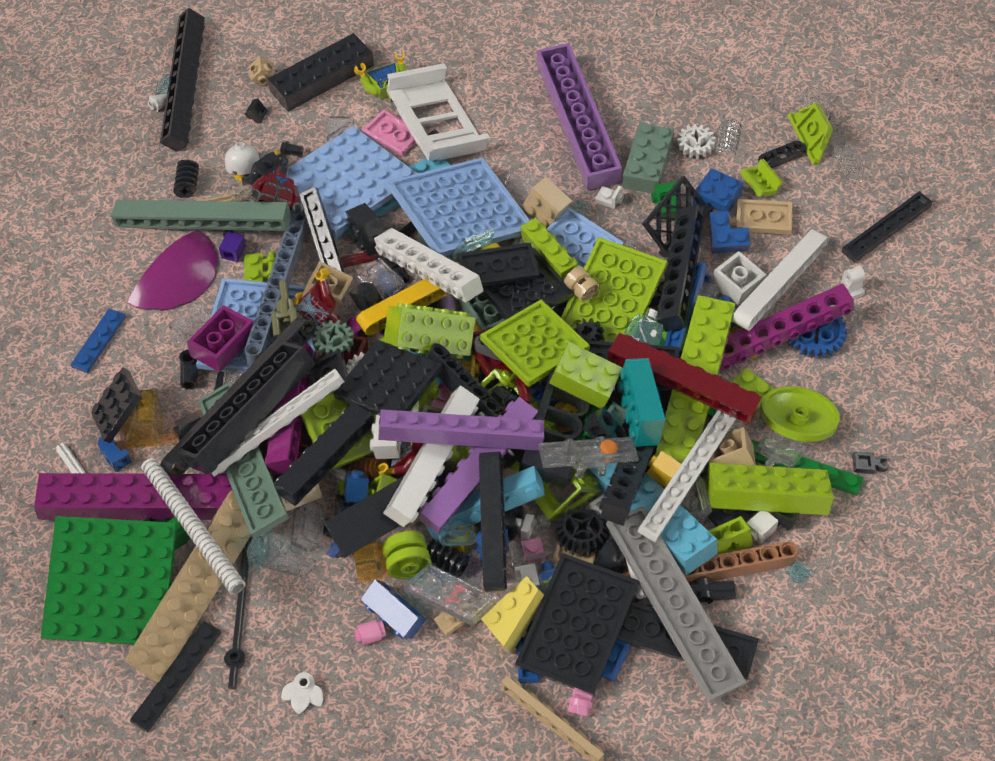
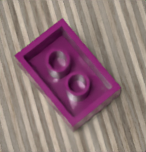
(220, 338)

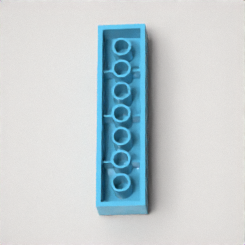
(683, 535)

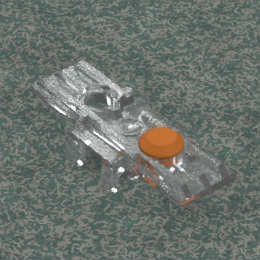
(588, 453)

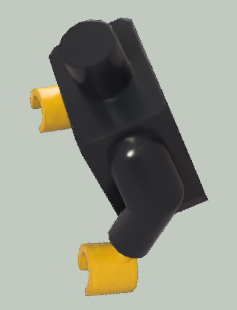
(263, 166)

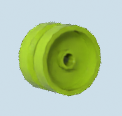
(405, 554)

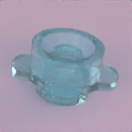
(797, 577)

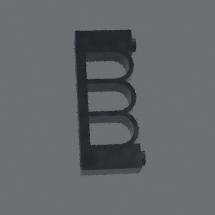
(556, 475)

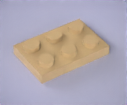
(764, 216)

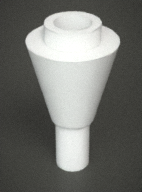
(156, 102)

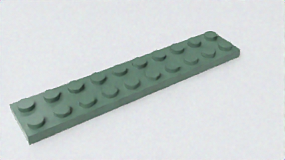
(251, 482)

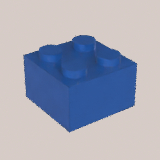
(719, 190)

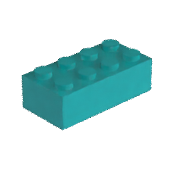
(641, 402)

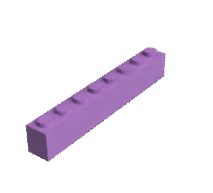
(460, 430)
(465, 480)

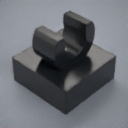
(256, 111)
(787, 519)

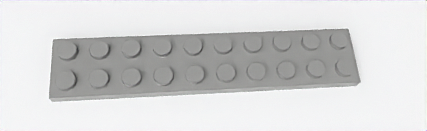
(678, 608)

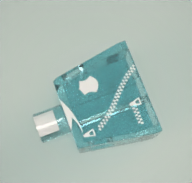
(645, 328)

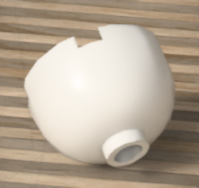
(240, 158)

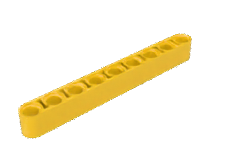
(420, 294)

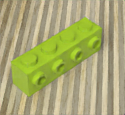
(548, 247)

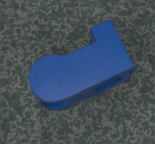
(115, 457)

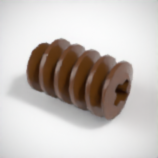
(369, 465)

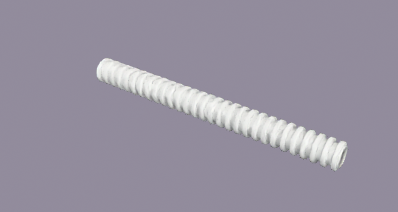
(193, 526)

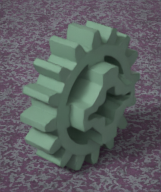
(333, 337)

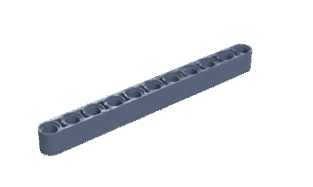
(283, 269)

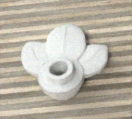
(302, 695)

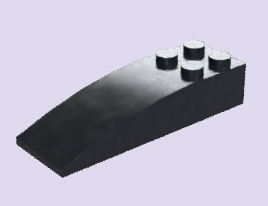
(366, 520)

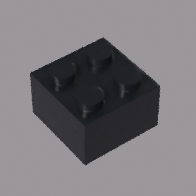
(364, 227)

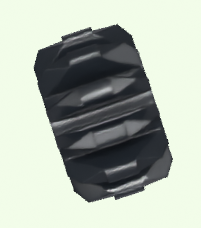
(595, 330)

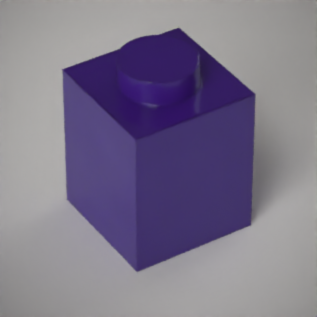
(232, 247)

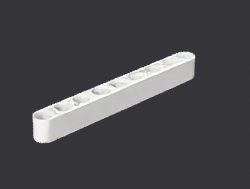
(779, 280)

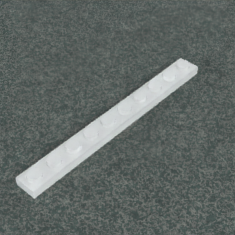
(686, 476)

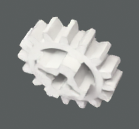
(696, 141)

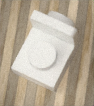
(609, 197)

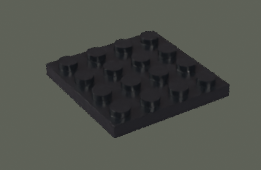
(518, 295)
(388, 379)

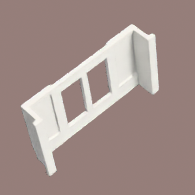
(428, 87)

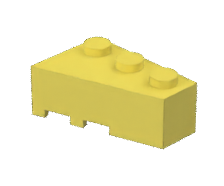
(514, 613)

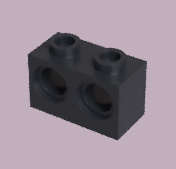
(602, 424)

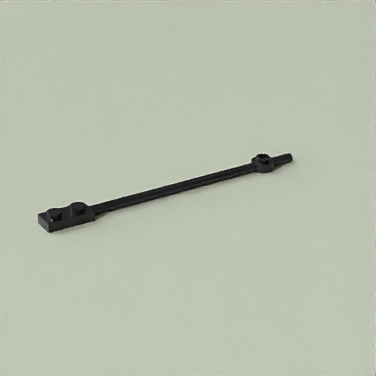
(238, 663)

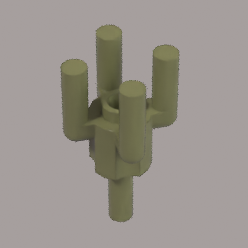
(285, 311)

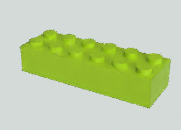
(769, 488)

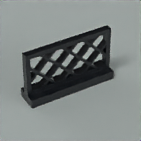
(690, 193)

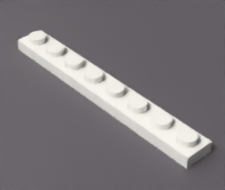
(283, 417)

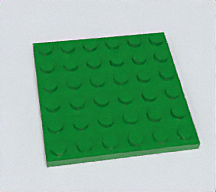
(106, 578)

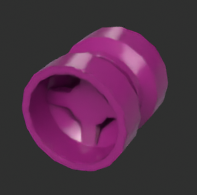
(357, 330)

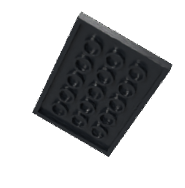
(577, 624)

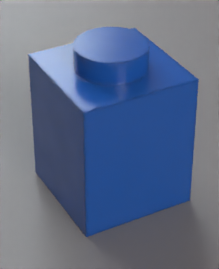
(355, 486)

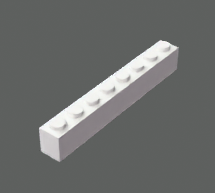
(427, 465)

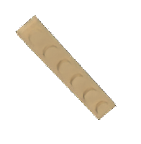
(552, 721)

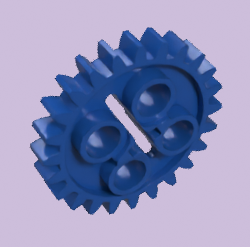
(829, 339)

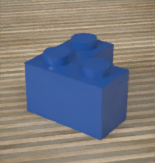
(726, 239)

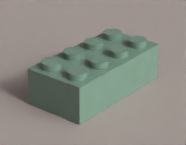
(648, 157)

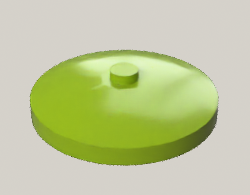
(800, 414)

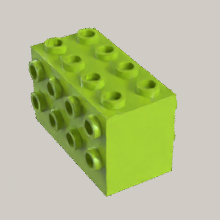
(422, 327)

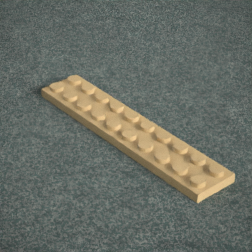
(188, 596)

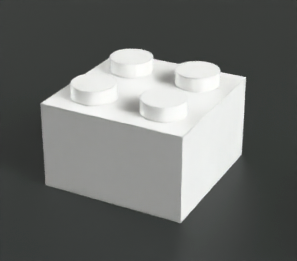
(737, 278)

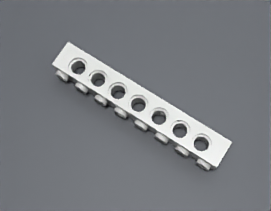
(429, 265)

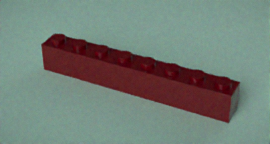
(689, 379)

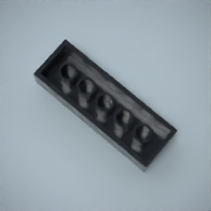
(320, 72)

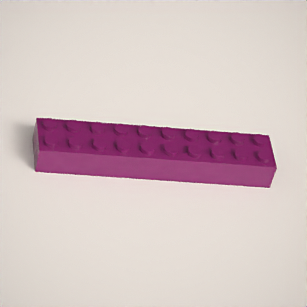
(124, 495)

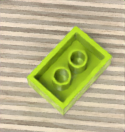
(585, 375)

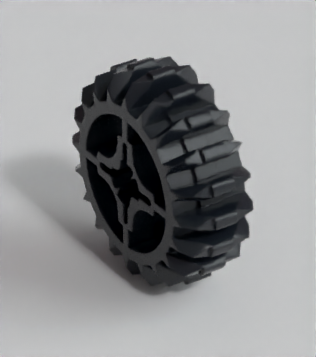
(583, 536)

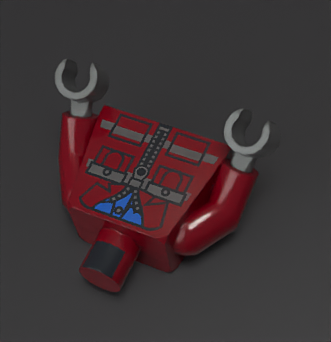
(277, 189)

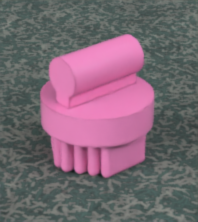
(580, 703)

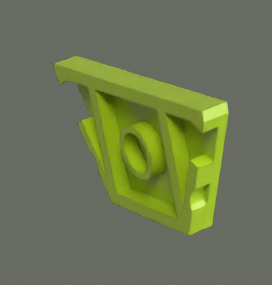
(812, 129)

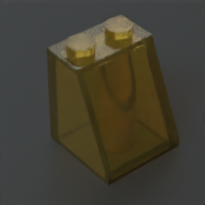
(145, 423)

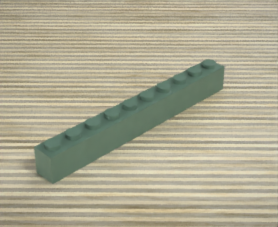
(201, 215)

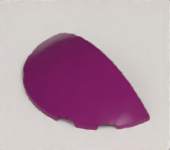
(177, 274)

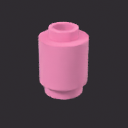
(370, 632)

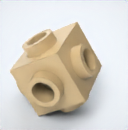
(261, 70)

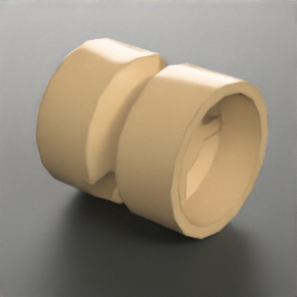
(582, 285)

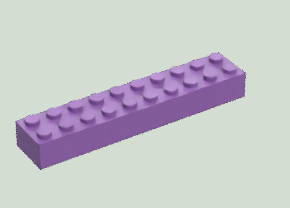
(579, 117)

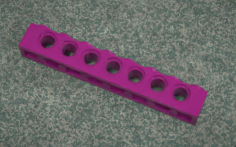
(786, 319)

